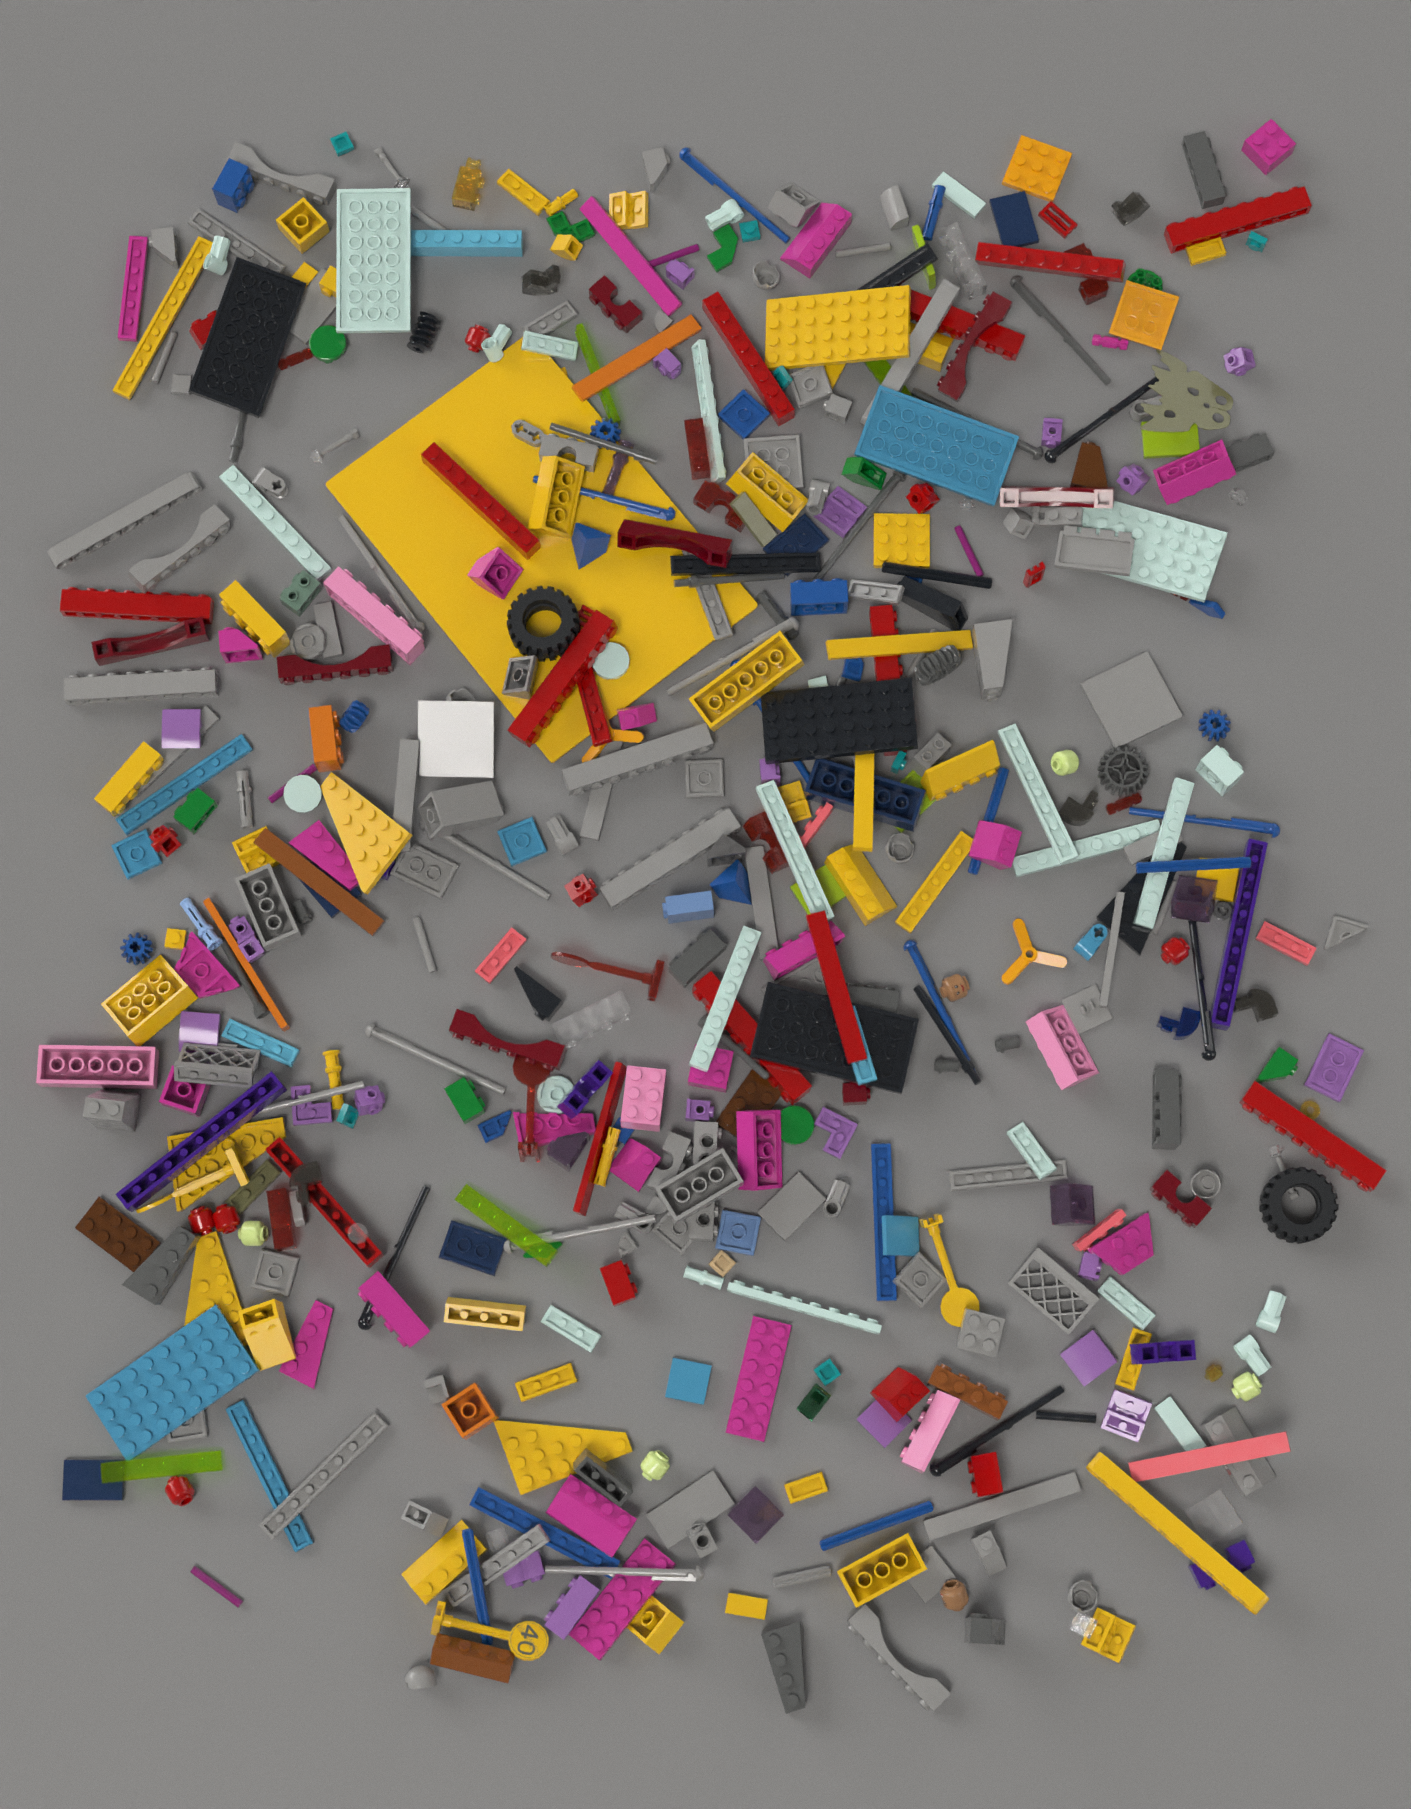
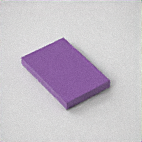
(1333, 1067)

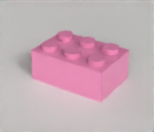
(643, 1098)

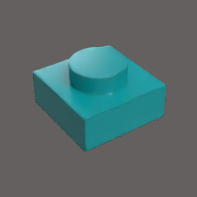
(342, 144)
(749, 231)
(1256, 242)
(782, 377)
(899, 762)
(347, 1116)
(827, 1372)

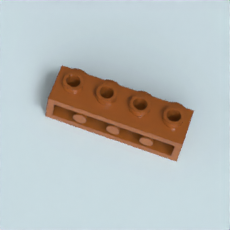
(970, 1394)
(472, 1658)

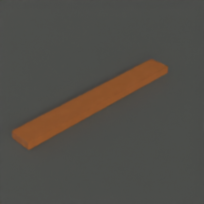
(319, 882)

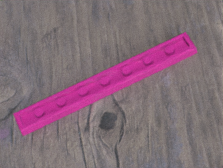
(630, 256)

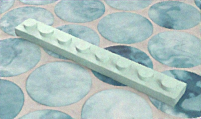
(708, 411)
(275, 523)
(1038, 794)
(1085, 848)
(793, 849)
(1164, 851)
(725, 999)
(812, 1309)

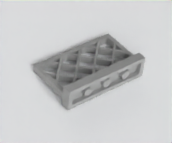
(216, 1073)
(1061, 1275)

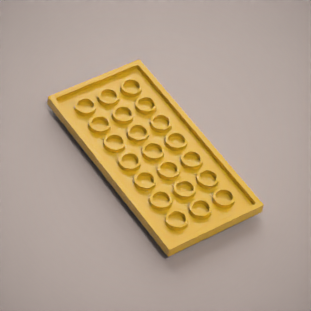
(838, 328)

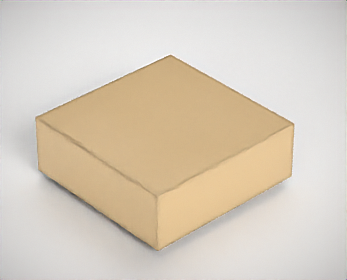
(722, 1263)

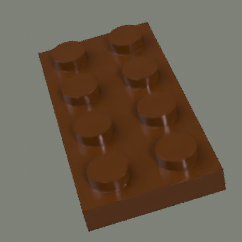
(753, 1094)
(117, 1234)

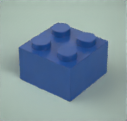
(233, 185)

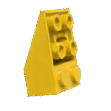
(267, 1333)

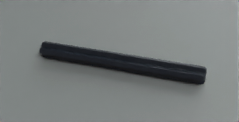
(936, 575)

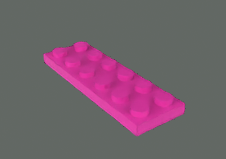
(758, 1379)
(620, 1602)

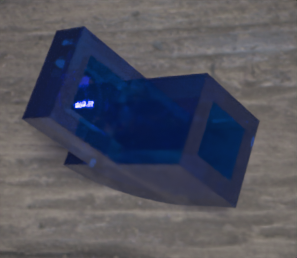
(1184, 1027)

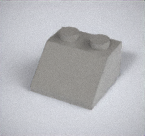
(793, 204)

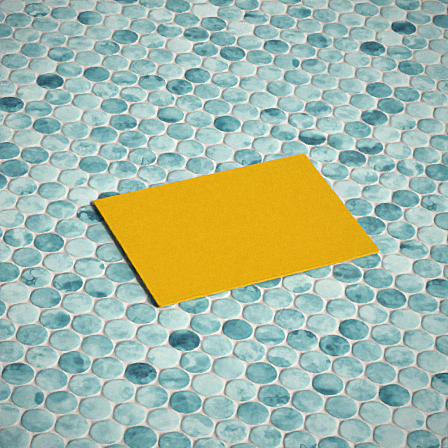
(438, 537)

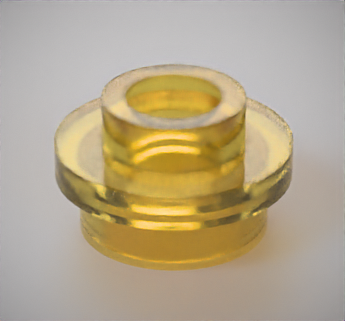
(1314, 1105)
(1213, 1373)

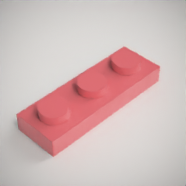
(813, 827)
(1285, 943)
(500, 955)
(1100, 1230)

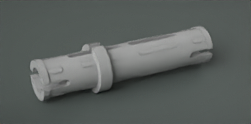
(242, 777)

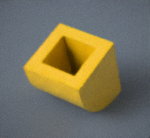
(566, 247)

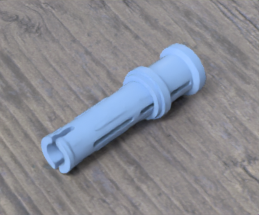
(203, 932)

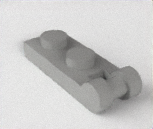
(1056, 516)

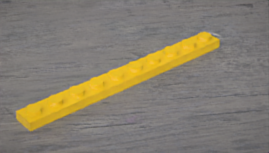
(163, 319)

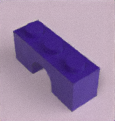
(584, 1089)
(1163, 1352)
(1237, 1555)

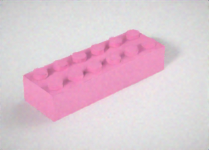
(374, 615)
(97, 1066)

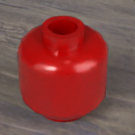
(475, 337)
(1174, 951)
(226, 1219)
(201, 1220)
(179, 1490)

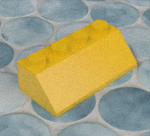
(936, 350)
(768, 491)
(556, 497)
(961, 771)
(860, 884)
(440, 1564)
(881, 1570)

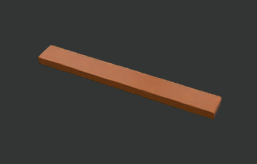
(636, 358)
(246, 965)

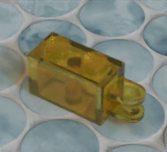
(468, 185)

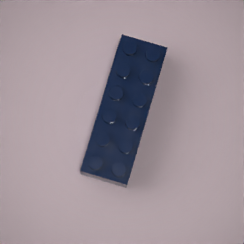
(892, 804)

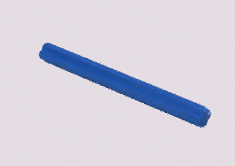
(991, 810)
(1191, 865)
(876, 1526)
(476, 1582)

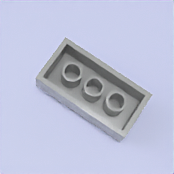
(268, 907)
(699, 1186)

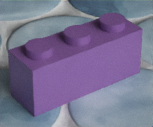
(571, 1606)

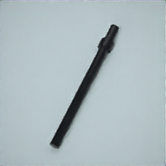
(967, 1066)

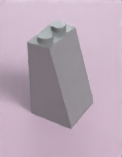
(991, 652)
(460, 809)
(112, 1109)

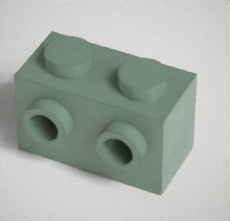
(300, 593)

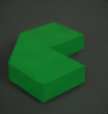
(560, 226)
(724, 256)

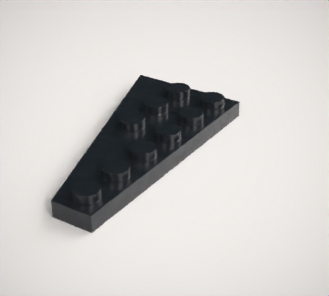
(1132, 934)

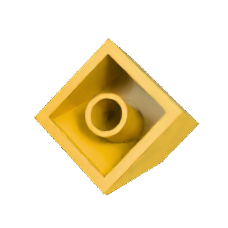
(655, 1625)

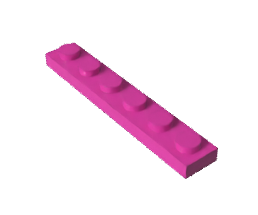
(133, 288)

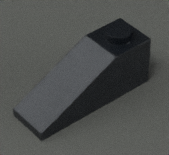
(541, 999)

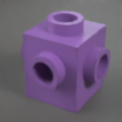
(1239, 361)
(1132, 479)
(369, 1100)

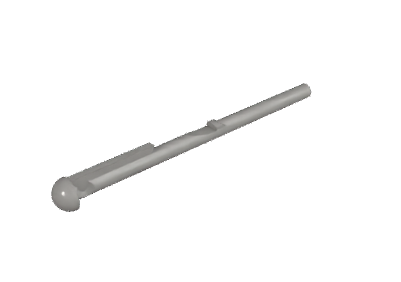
(394, 595)
(757, 641)
(461, 843)
(372, 1030)
(313, 1097)
(549, 1237)
(656, 1573)

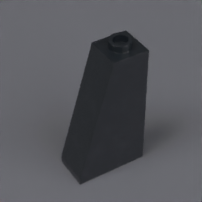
(934, 604)

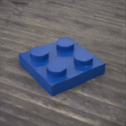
(743, 414)

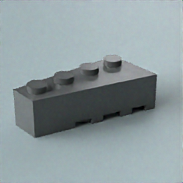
(1166, 1109)
(161, 1268)
(984, 1630)
(785, 1658)

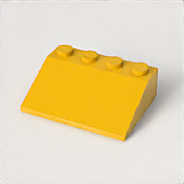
(149, 1001)

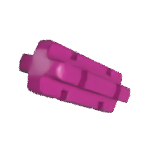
(1110, 342)

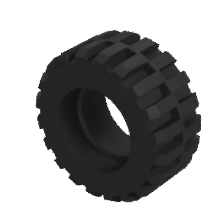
(537, 601)
(1320, 1190)

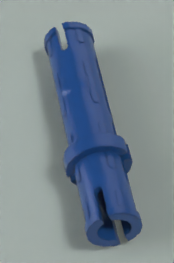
(933, 212)

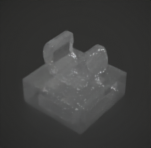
(1083, 1625)

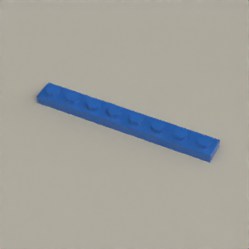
(882, 1206)
(524, 1522)

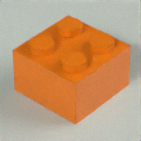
(470, 1411)

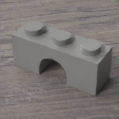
(585, 453)
(678, 1148)

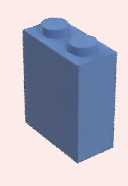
(688, 907)

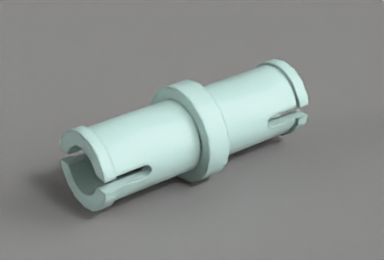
(703, 1277)

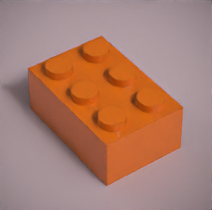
(326, 738)

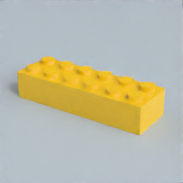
(746, 681)

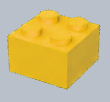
(302, 225)

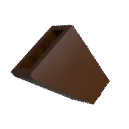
(1089, 467)

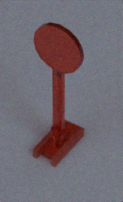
(647, 978)
(529, 1076)

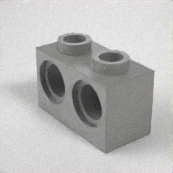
(930, 754)

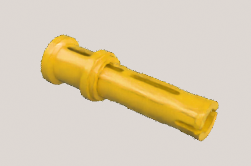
(333, 1070)

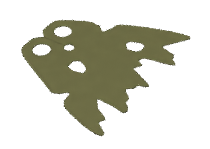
(1188, 409)

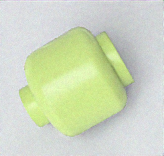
(1064, 762)
(253, 1233)
(1246, 1386)
(655, 1465)

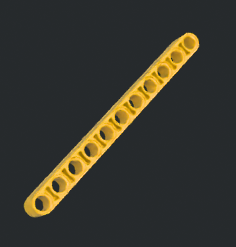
(1177, 1533)

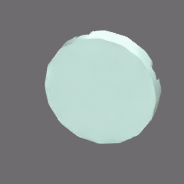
(612, 661)
(302, 793)
(552, 1092)

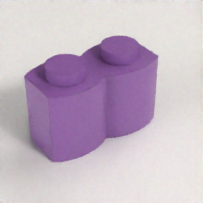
(528, 1568)

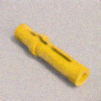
(607, 1155)

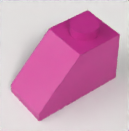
(636, 716)

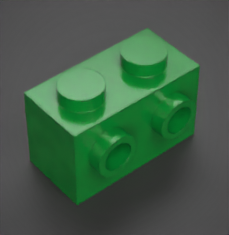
(195, 810)
(464, 1100)

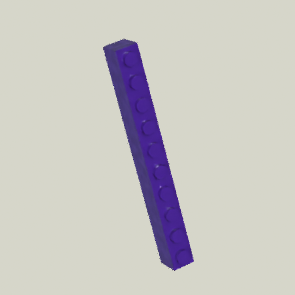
(1237, 935)
(201, 1142)

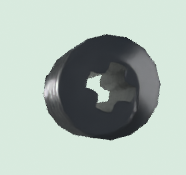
(423, 332)

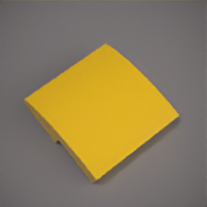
(629, 210)
(795, 801)
(250, 854)
(1226, 884)
(1109, 1636)

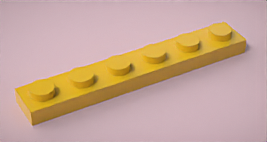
(935, 882)

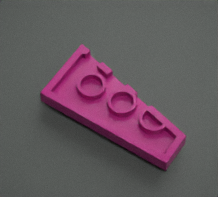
(325, 852)
(554, 1125)
(309, 1345)

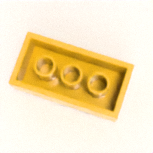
(254, 619)

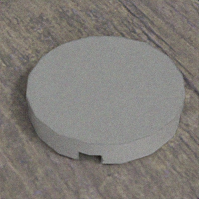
(308, 642)

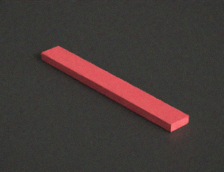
(1209, 1456)

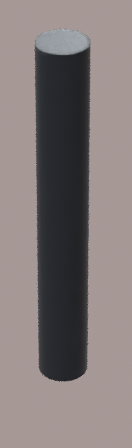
(1065, 1417)

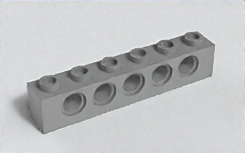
(702, 1131)

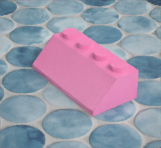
(1062, 1047)
(930, 1431)

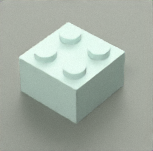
(1220, 770)

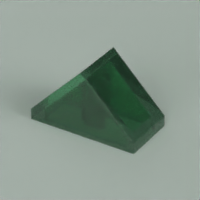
(814, 1402)

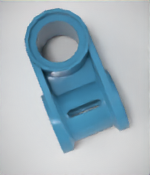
(1089, 943)

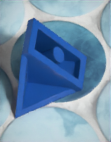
(588, 544)
(733, 884)

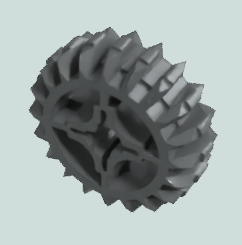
(937, 665)
(1115, 771)

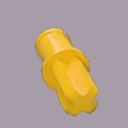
(560, 202)

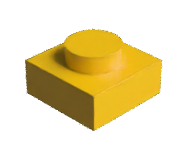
(175, 939)

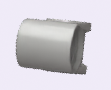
(268, 482)

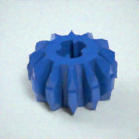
(609, 427)
(354, 716)
(1207, 725)
(130, 954)

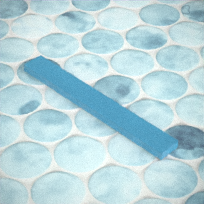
(184, 784)
(266, 1470)

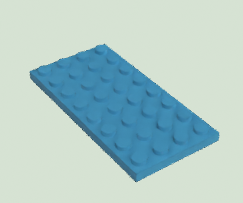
(936, 445)
(172, 1383)

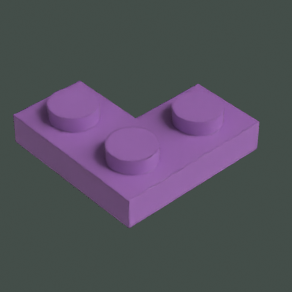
(309, 1113)
(840, 1129)

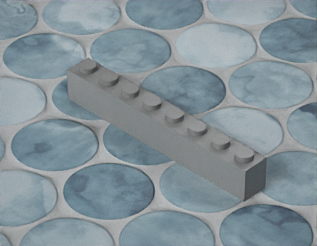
(140, 687)
(637, 759)
(669, 859)

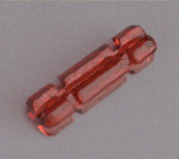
(295, 358)
(1123, 803)

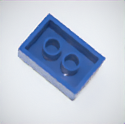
(818, 597)

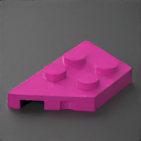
(202, 970)
(1126, 1246)

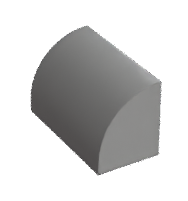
(894, 208)

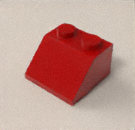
(899, 1393)
(985, 1474)

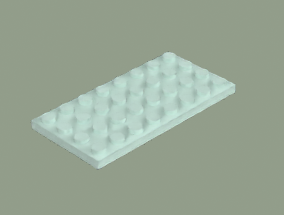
(373, 260)
(1167, 550)

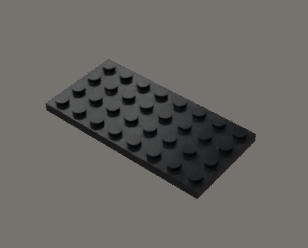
(247, 337)
(839, 721)
(801, 1033)

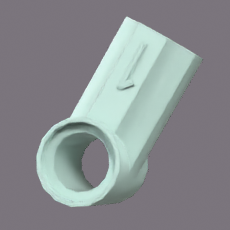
(728, 213)
(216, 259)
(494, 345)
(1270, 1315)
(1250, 1352)

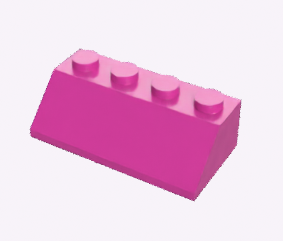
(817, 238)
(1194, 472)
(796, 952)
(759, 1149)
(393, 1310)
(591, 1516)

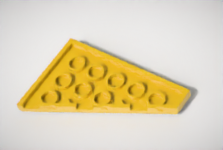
(366, 831)
(249, 1144)
(213, 1284)
(547, 1452)

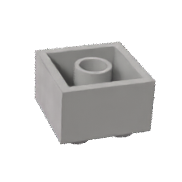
(980, 1332)

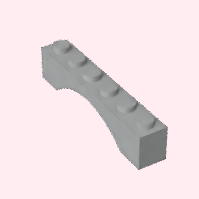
(314, 186)
(151, 571)
(928, 1689)

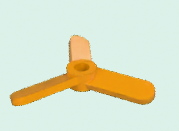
(617, 735)
(1037, 956)

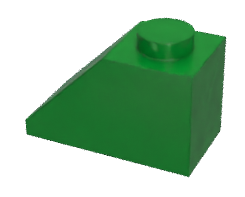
(863, 472)
(1278, 1067)

